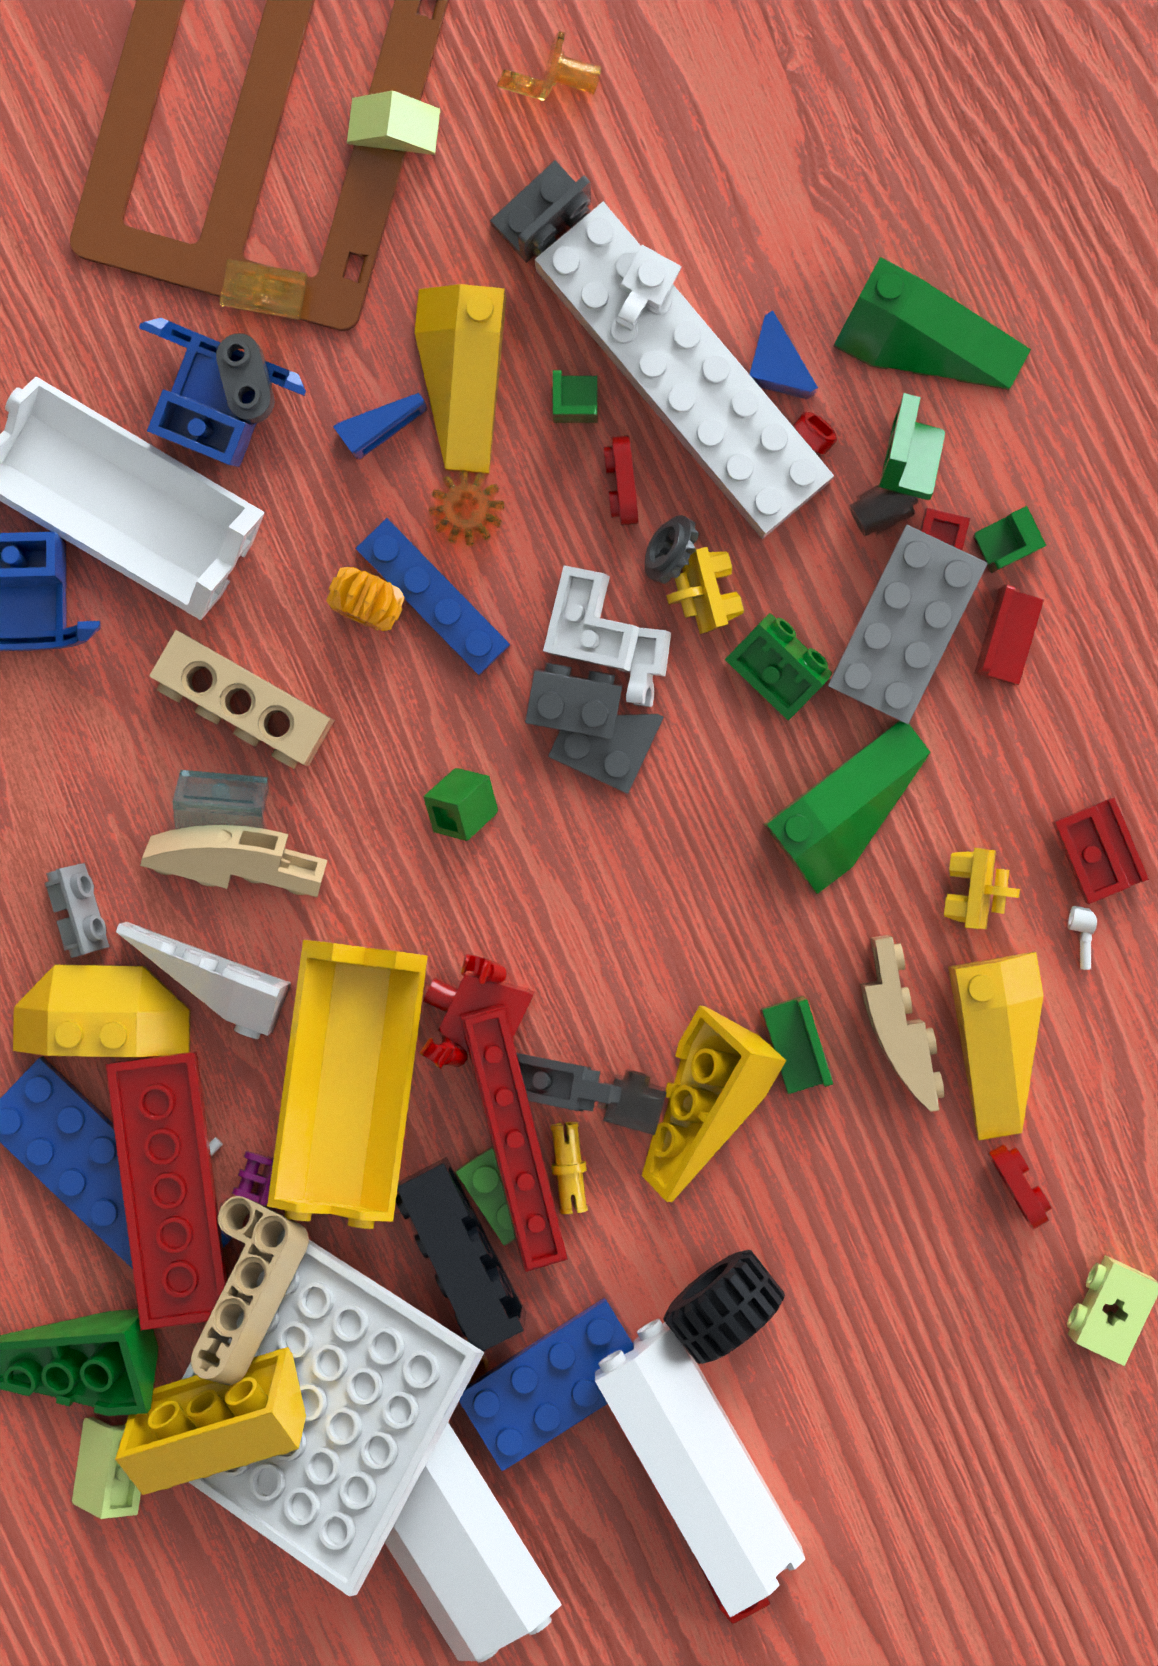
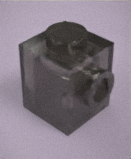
(639, 1102)

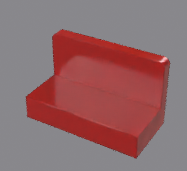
(1009, 635)

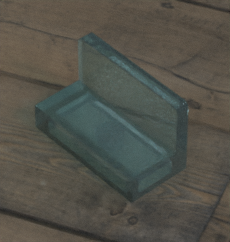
(219, 799)

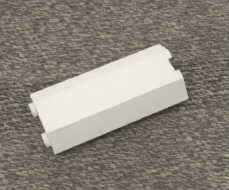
(121, 498)
(699, 1467)
(468, 1558)

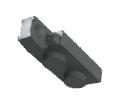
(564, 1084)

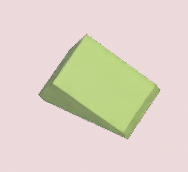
(393, 123)

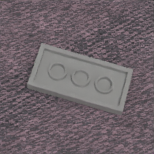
(907, 624)

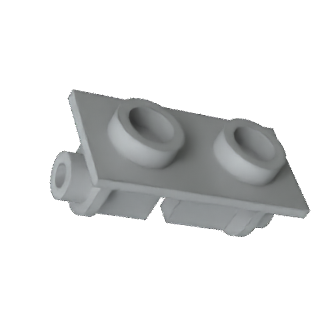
(84, 928)

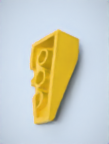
(998, 1030)
(716, 1087)

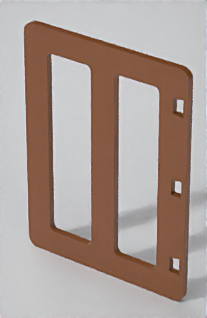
(201, 266)

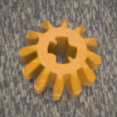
(365, 598)

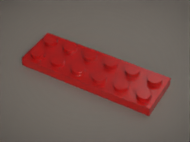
(167, 1188)

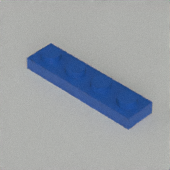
(433, 596)

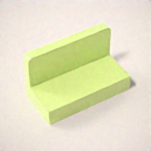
(100, 1481)

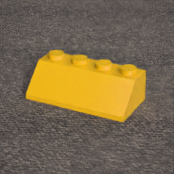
(214, 1427)

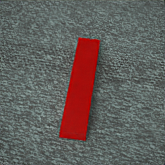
(513, 1137)

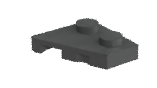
(605, 759)

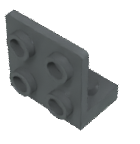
(543, 211)

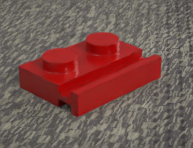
(1100, 850)

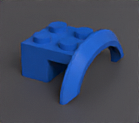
(197, 408)
(35, 594)

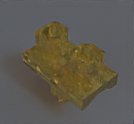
(263, 289)

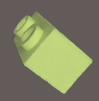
(1113, 1333)

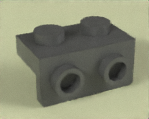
(573, 701)

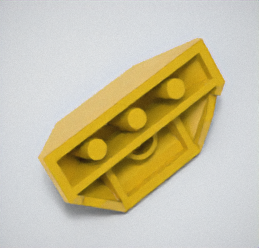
(100, 1014)

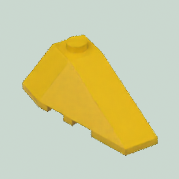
(460, 357)

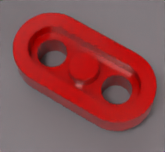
(619, 461)
(1011, 1169)

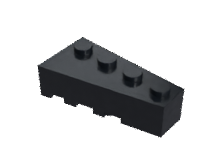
(461, 1255)

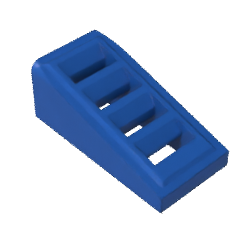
(376, 426)

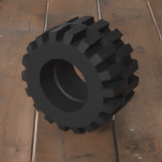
(724, 1307)

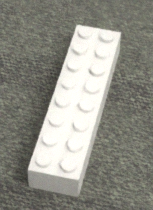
(685, 376)

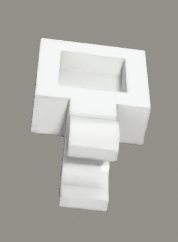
(647, 283)
(648, 660)

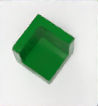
(574, 398)
(1009, 539)
(461, 804)

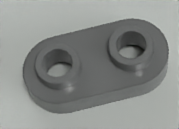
(245, 376)

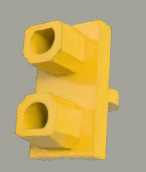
(700, 592)
(974, 908)

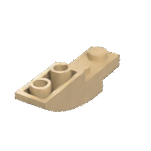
(219, 851)
(903, 1042)

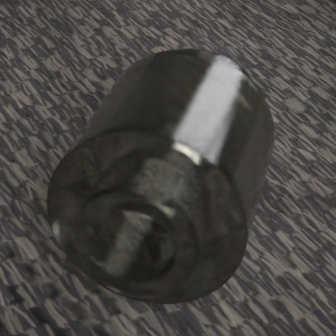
(881, 509)

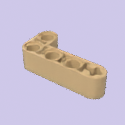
(242, 1291)

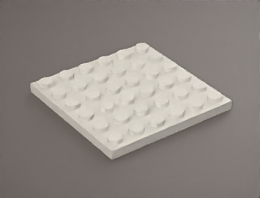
(375, 1403)

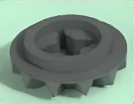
(670, 549)

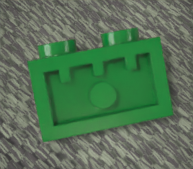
(779, 665)

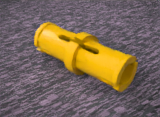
(569, 1167)

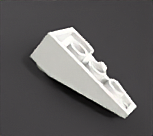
(229, 988)

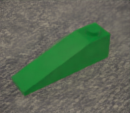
(921, 330)
(842, 812)
(86, 1361)

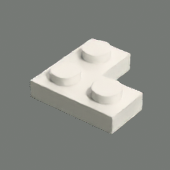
(577, 627)

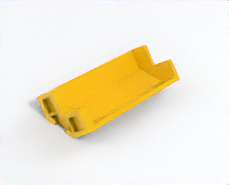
(347, 1083)

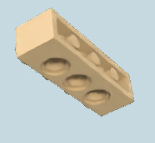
(186, 656)

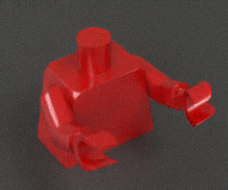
(475, 992)

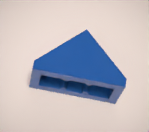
(778, 364)

